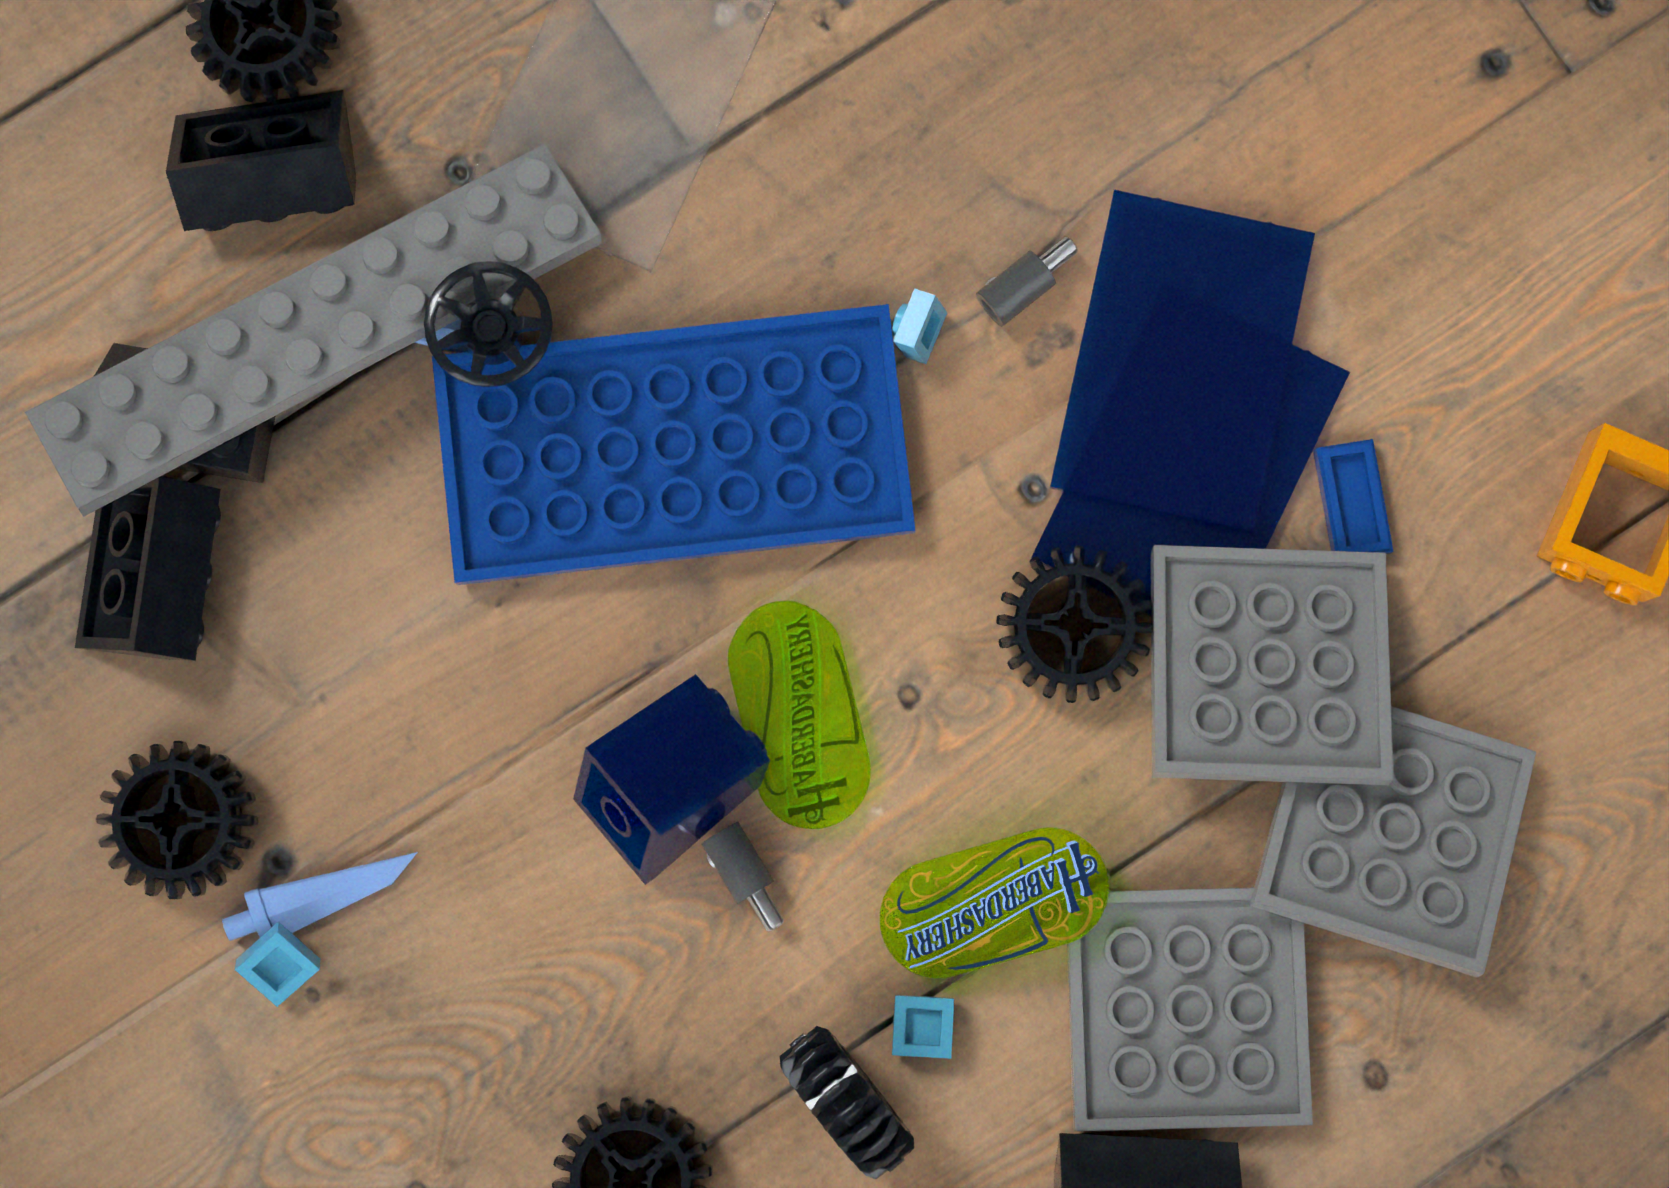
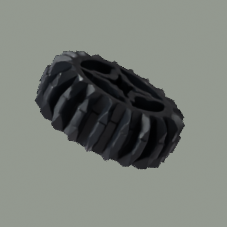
(245, 65)
(1125, 626)
(126, 819)
(846, 1102)
(615, 1155)

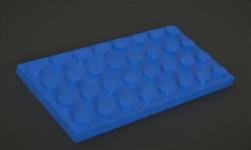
(676, 446)

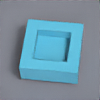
(918, 325)
(277, 964)
(923, 1026)

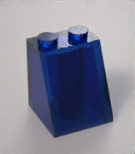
(669, 776)

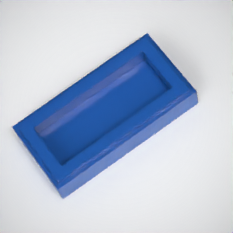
(1353, 497)

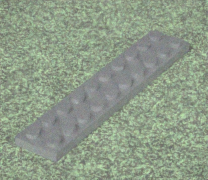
(306, 331)

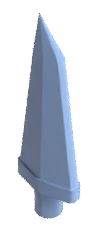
(312, 898)

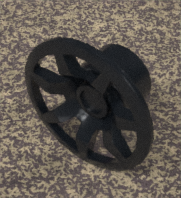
(489, 325)

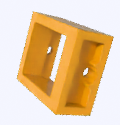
(1573, 562)

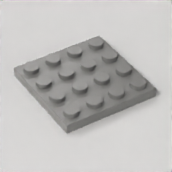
(1270, 665)
(1405, 860)
(1189, 1014)

